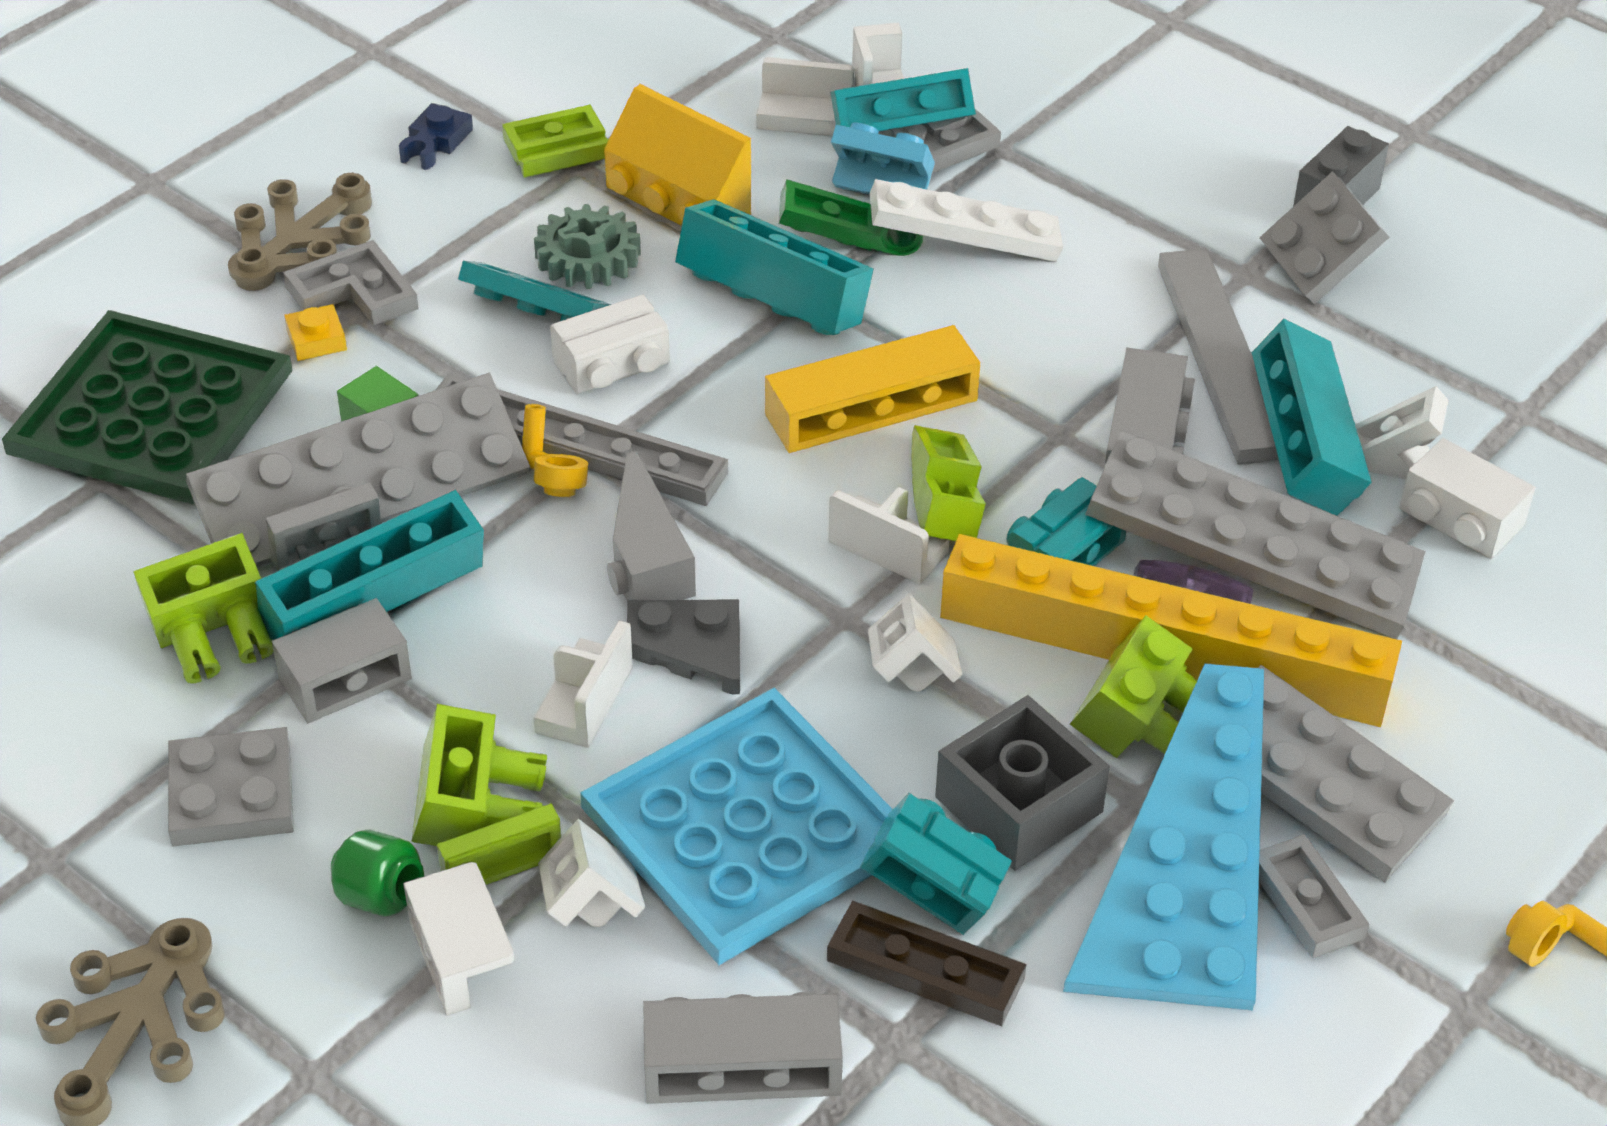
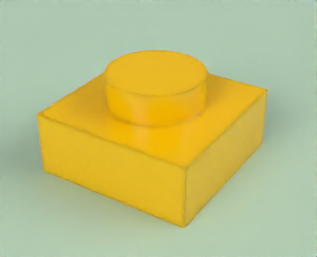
(315, 332)

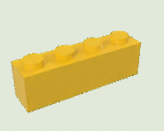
(871, 388)

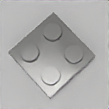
(1324, 237)
(229, 786)

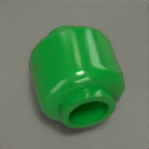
(372, 871)

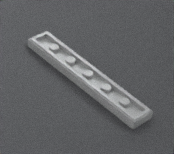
(1219, 352)
(673, 467)

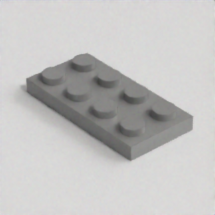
(1343, 782)

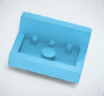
(873, 156)

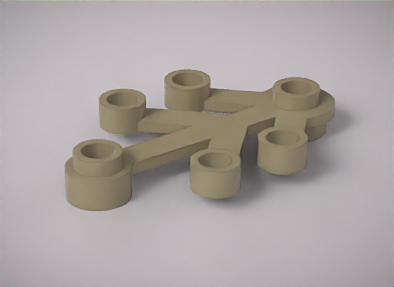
(256, 265)
(132, 1010)

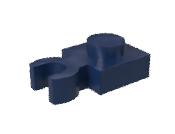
(434, 131)

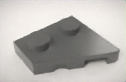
(688, 637)

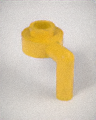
(555, 472)
(1539, 928)

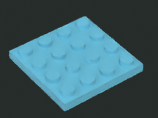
(742, 823)

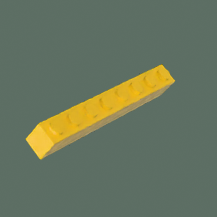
(1098, 608)

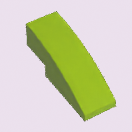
(945, 483)

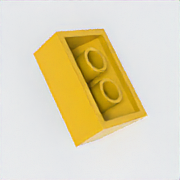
(676, 157)

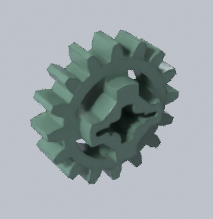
(587, 246)

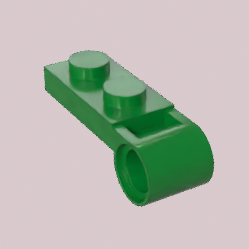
(840, 219)

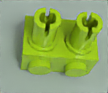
(203, 593)
(1131, 689)
(455, 776)

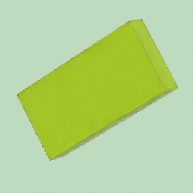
(505, 845)

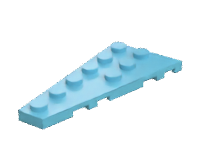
(1187, 884)

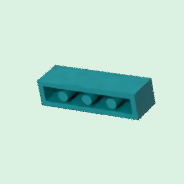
(774, 267)
(1310, 418)
(384, 563)

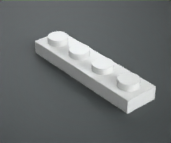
(965, 220)

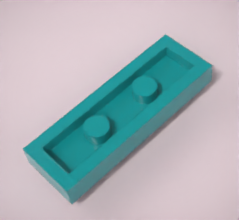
(906, 101)
(532, 294)

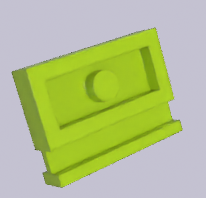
(556, 140)

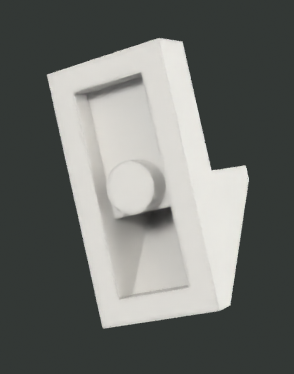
(1400, 434)

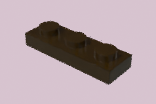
(926, 962)

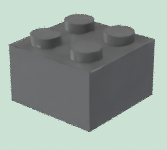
(1021, 781)

